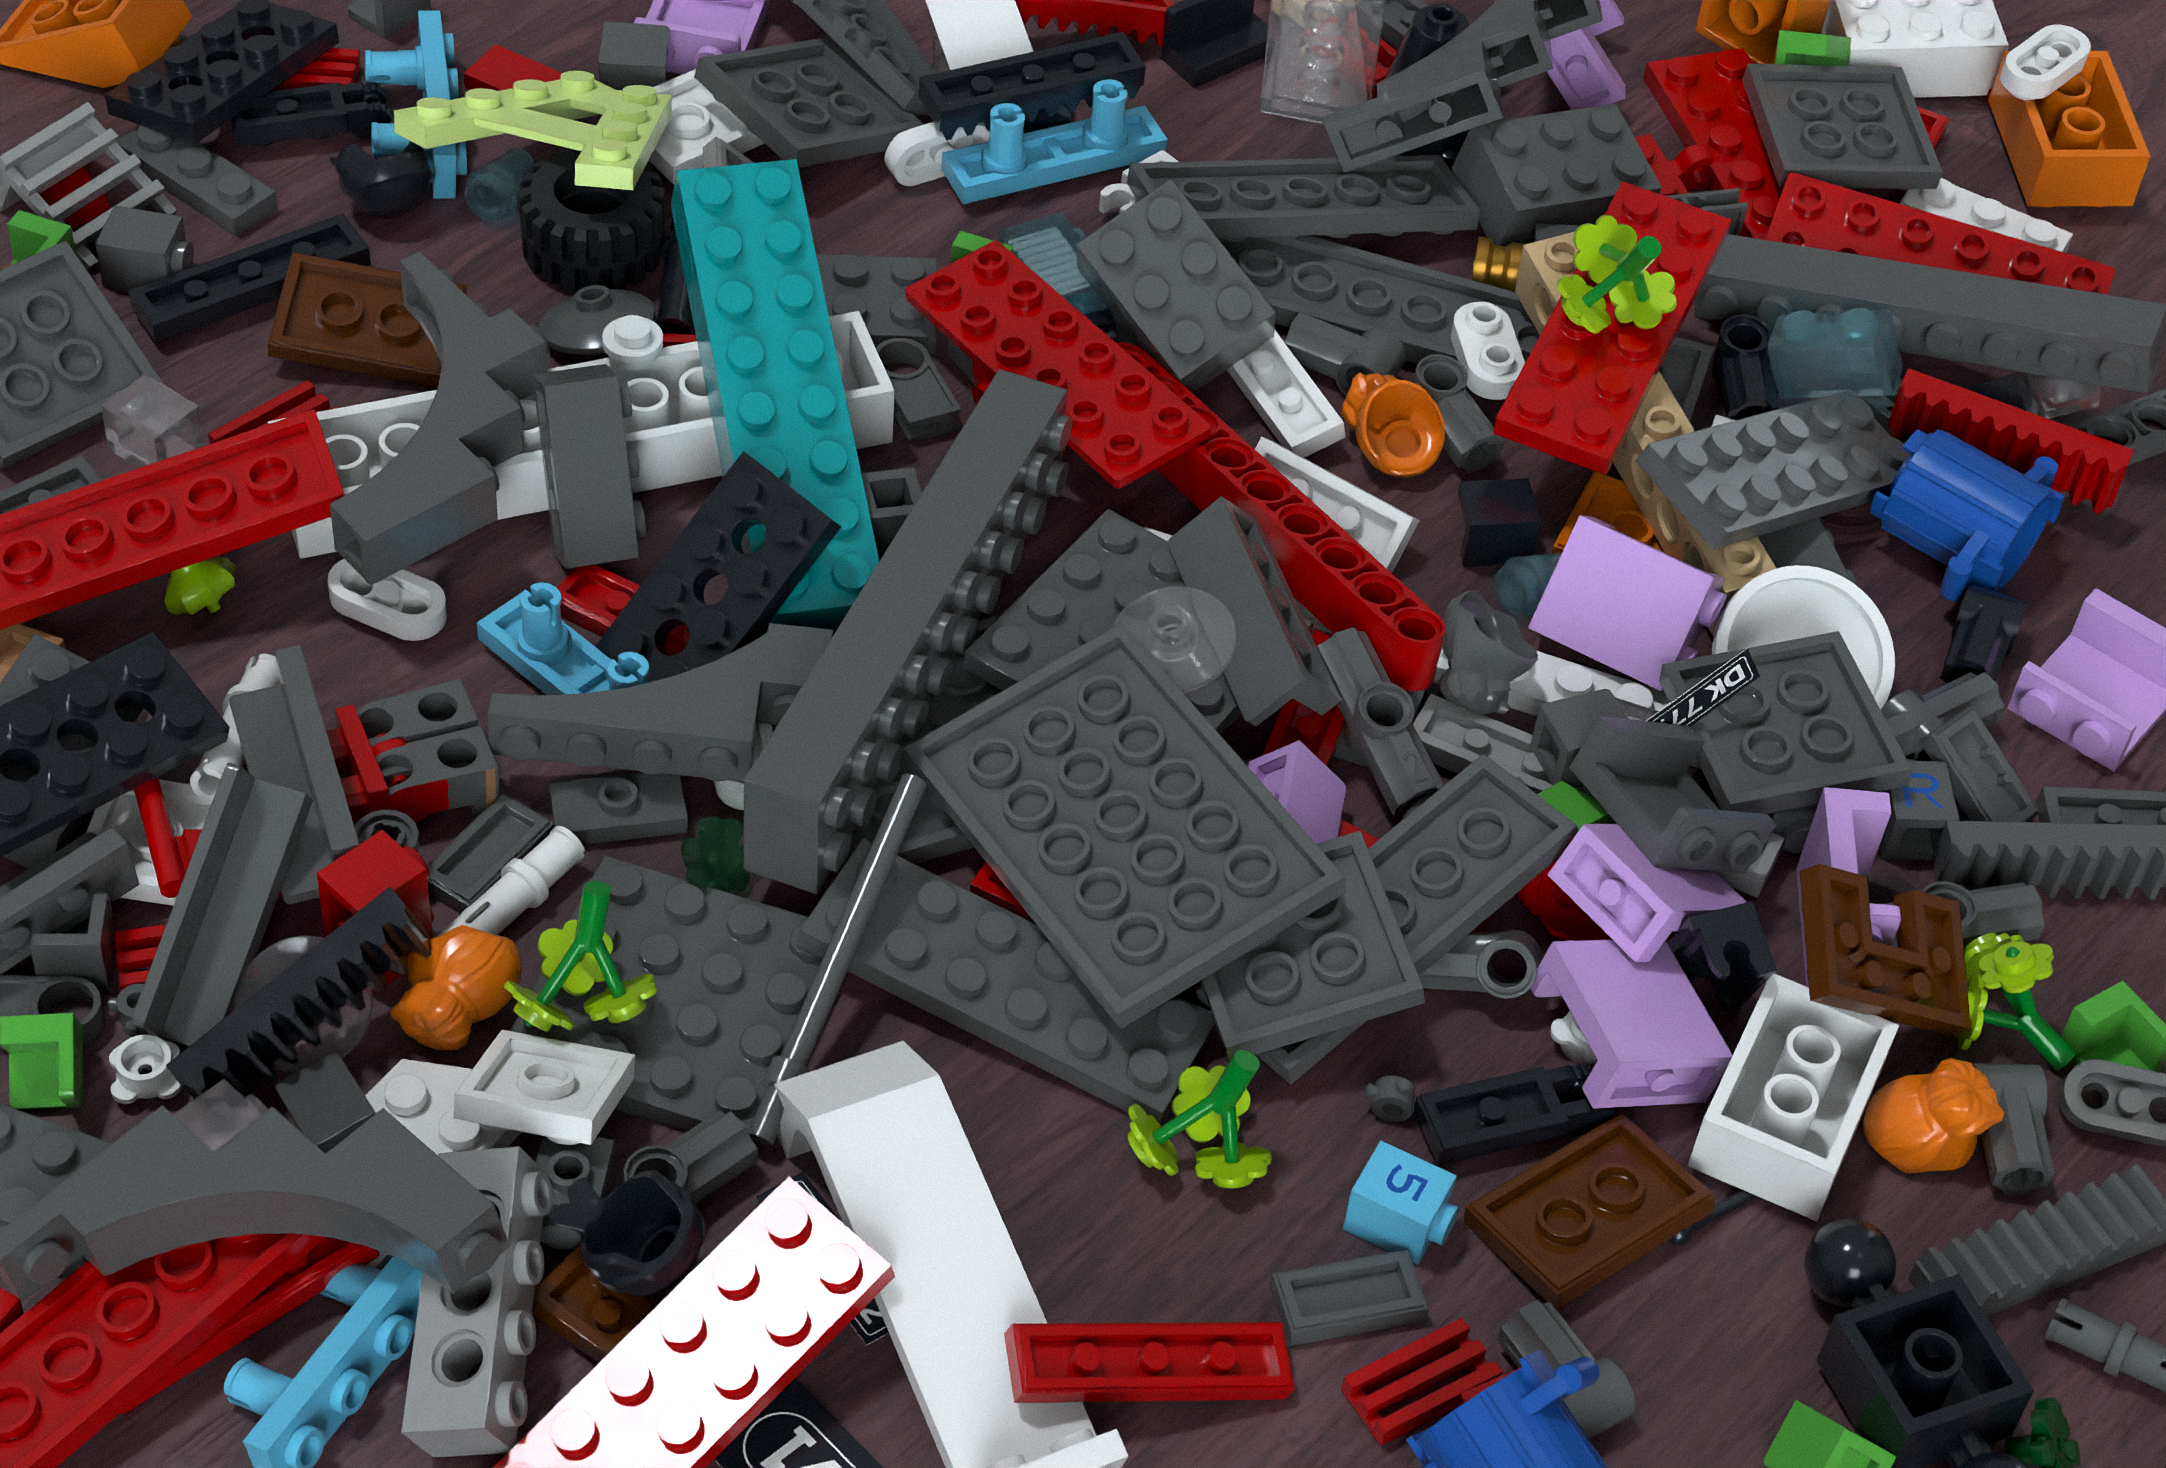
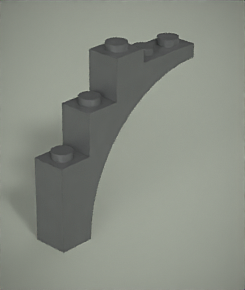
(445, 474)

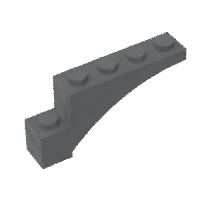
(676, 725)

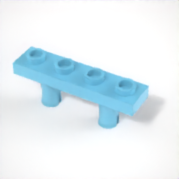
(429, 72)
(1056, 153)
(549, 652)
(336, 1379)

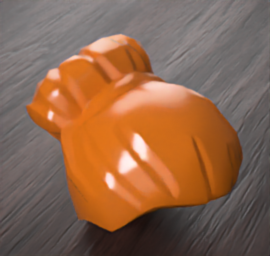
(1394, 424)
(456, 986)
(1931, 1117)

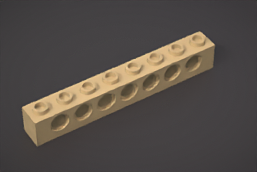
(1657, 419)

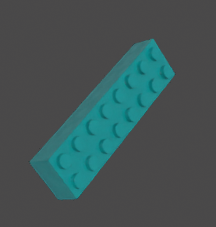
(775, 363)

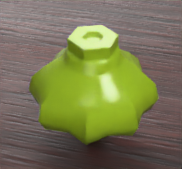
(199, 586)

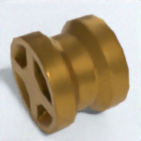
(1497, 264)

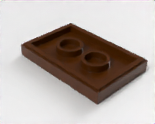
(351, 322)
(1589, 1210)

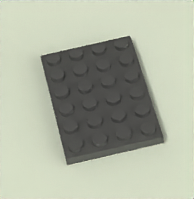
(1124, 824)

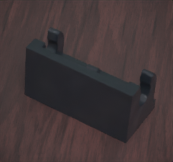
(1726, 950)

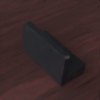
(1212, 38)

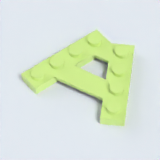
(546, 112)

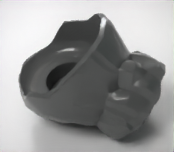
(1482, 654)

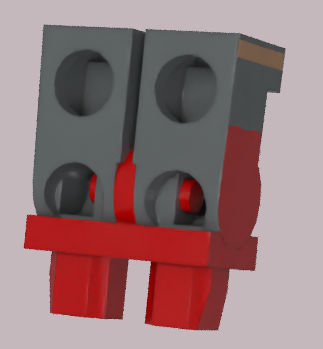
(414, 754)

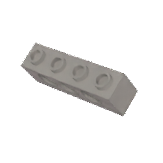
(451, 1335)

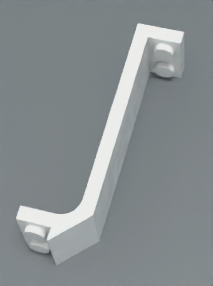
(958, 1284)

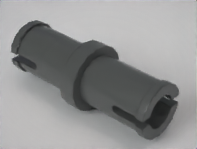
(2109, 1344)

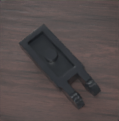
(311, 113)
(1507, 1112)

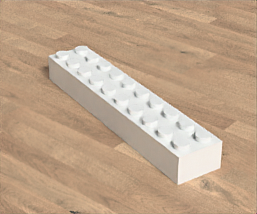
(667, 424)

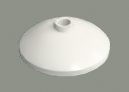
(1807, 603)

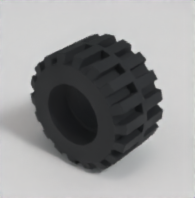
(589, 232)

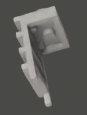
(59, 153)

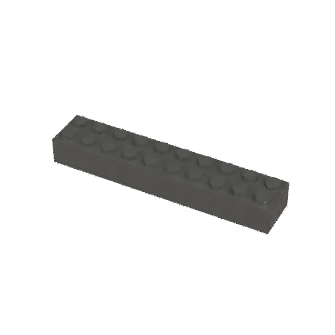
(902, 634)

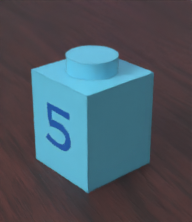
(1401, 1203)

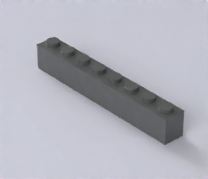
(1947, 311)

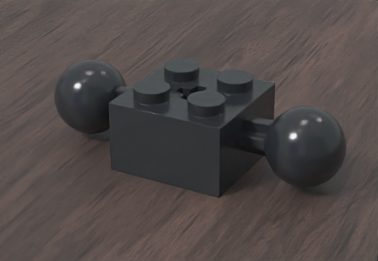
(1916, 1365)

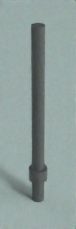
(837, 956)

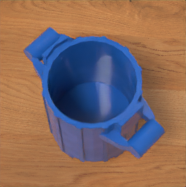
(1967, 510)
(1516, 1422)

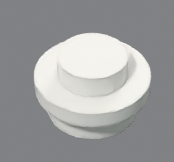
(632, 342)

